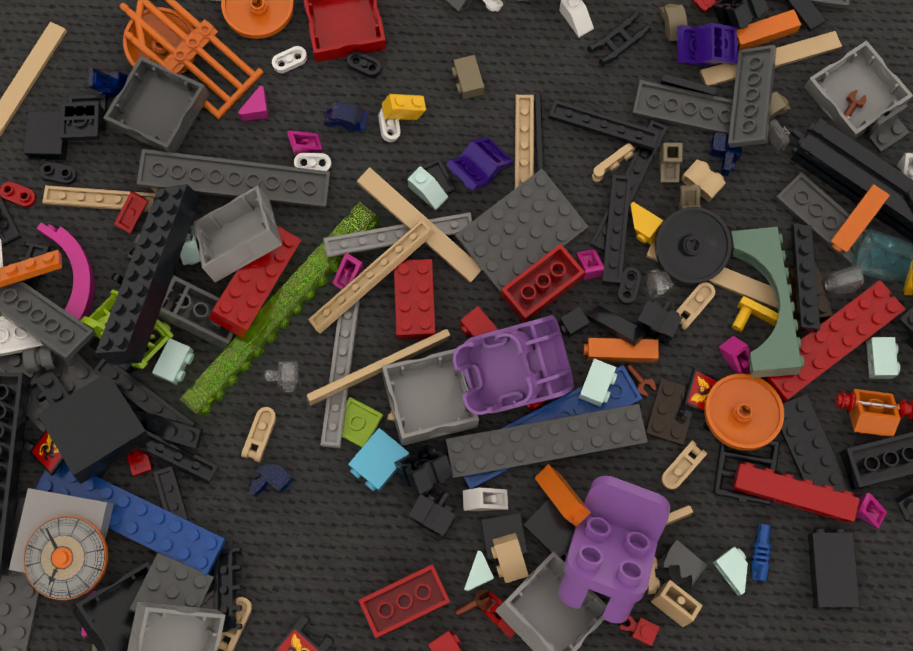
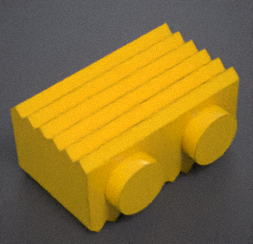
(403, 107)

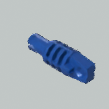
(761, 553)

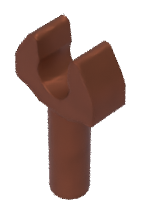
(853, 103)
(640, 380)
(481, 601)

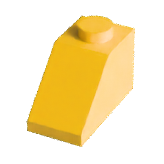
(645, 224)

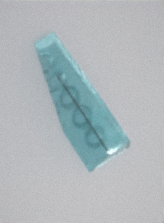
(884, 256)

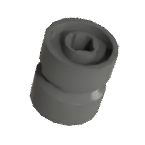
(36, 359)

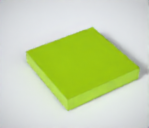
(360, 422)

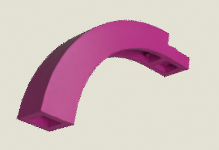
(83, 276)

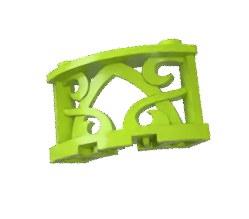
(100, 317)

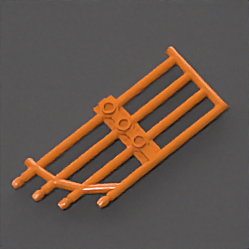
(187, 49)

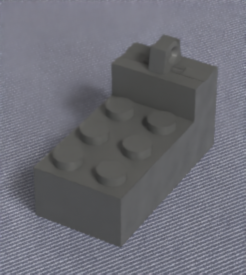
(190, 310)

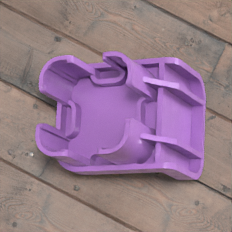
(514, 366)
(614, 546)

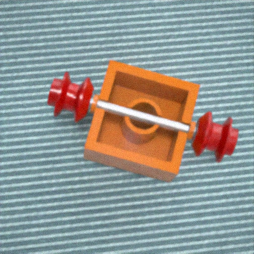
(874, 411)

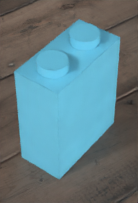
(377, 460)

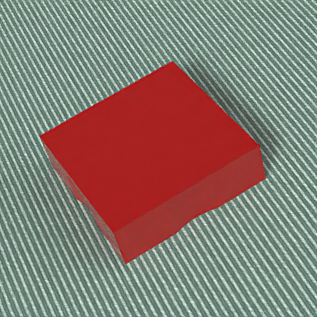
(344, 27)

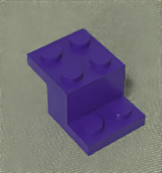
(707, 44)
(479, 163)

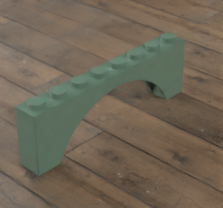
(780, 352)

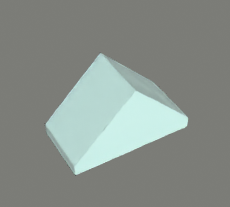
(479, 573)

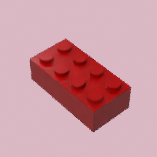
(542, 283)
(414, 299)
(404, 601)

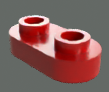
(17, 193)

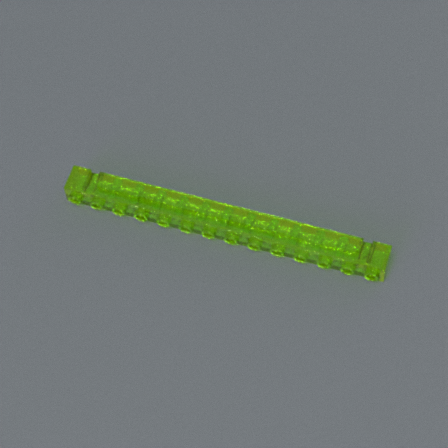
(272, 317)

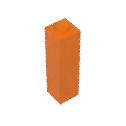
(768, 30)
(859, 218)
(619, 350)
(562, 495)

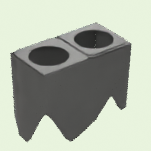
(688, 564)

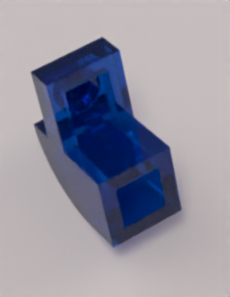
(106, 84)
(346, 115)
(721, 149)
(273, 475)

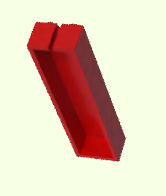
(839, 337)

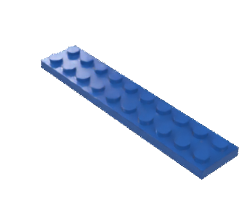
(622, 394)
(143, 520)

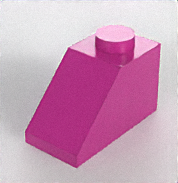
(736, 355)

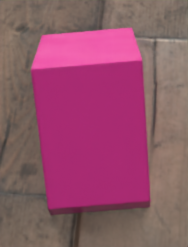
(255, 107)
(304, 142)
(590, 263)
(348, 270)
(870, 510)

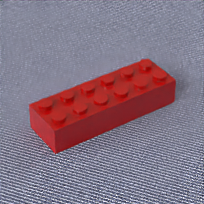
(252, 286)

